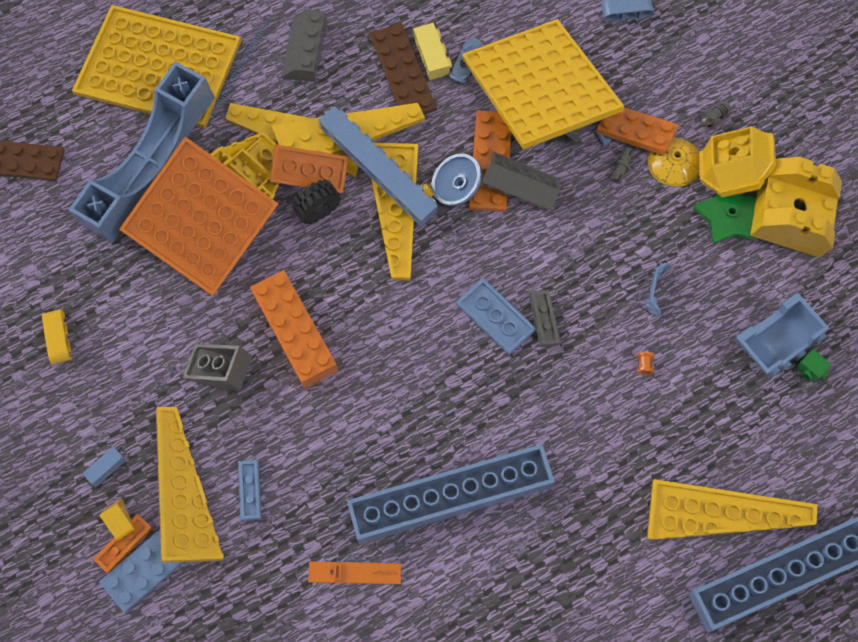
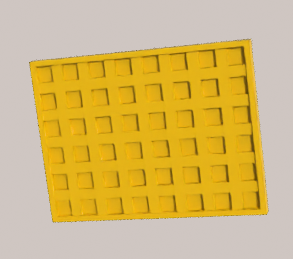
(542, 83)

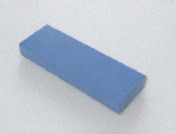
(249, 490)

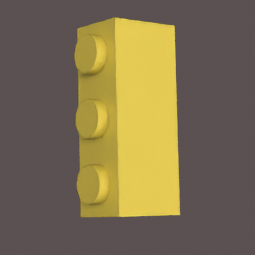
(432, 51)

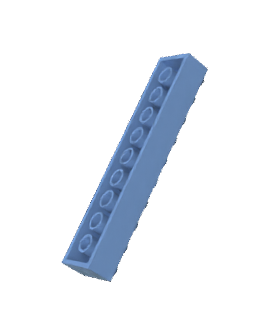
(450, 494)
(777, 576)

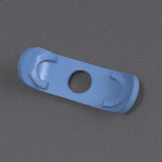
(459, 73)
(652, 301)

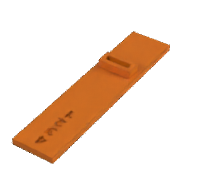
(355, 572)

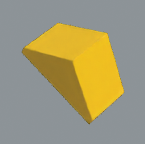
(117, 519)

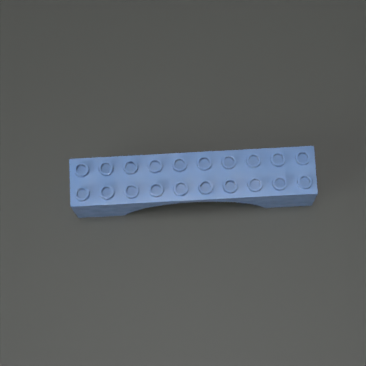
(176, 109)

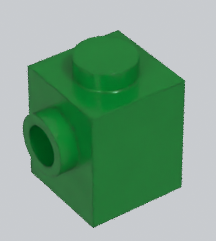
(814, 367)

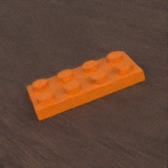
(639, 130)
(305, 166)

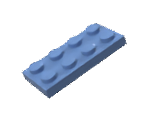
(138, 574)

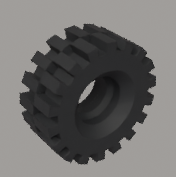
(316, 201)

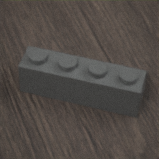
(305, 46)
(521, 181)

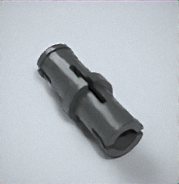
(622, 165)

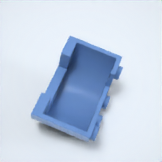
(783, 336)

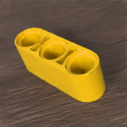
(55, 336)

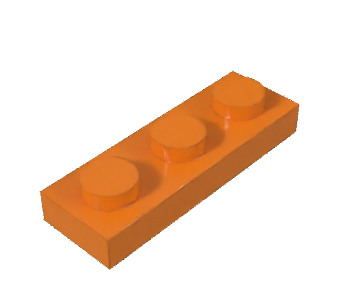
(116, 550)

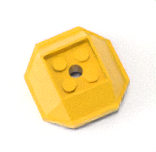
(737, 161)

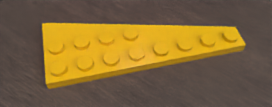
(260, 121)
(375, 123)
(395, 222)
(694, 510)
(184, 517)

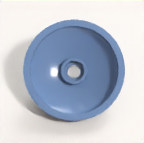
(450, 176)

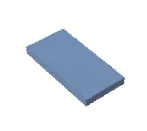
(496, 316)

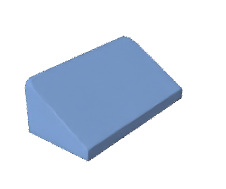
(104, 467)

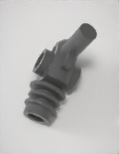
(714, 115)

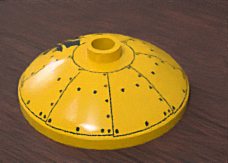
(674, 170)

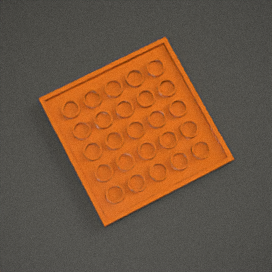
(199, 216)

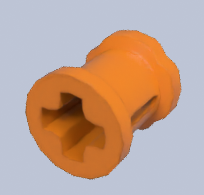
(645, 363)

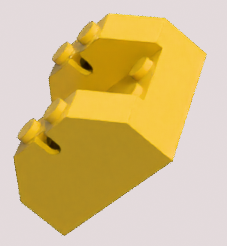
(783, 224)

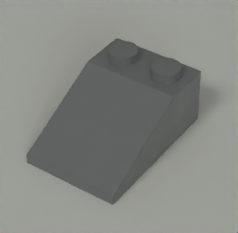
(218, 366)

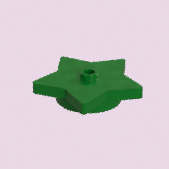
(728, 216)

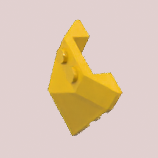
(251, 161)

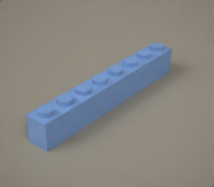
(378, 166)

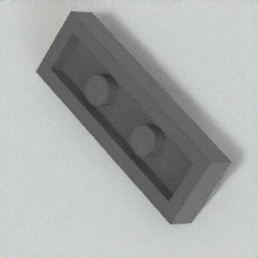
(544, 318)

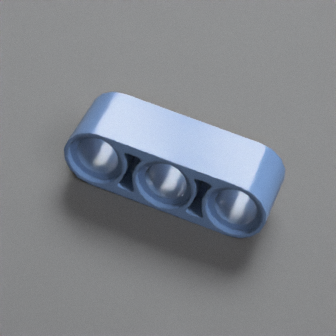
(626, 9)

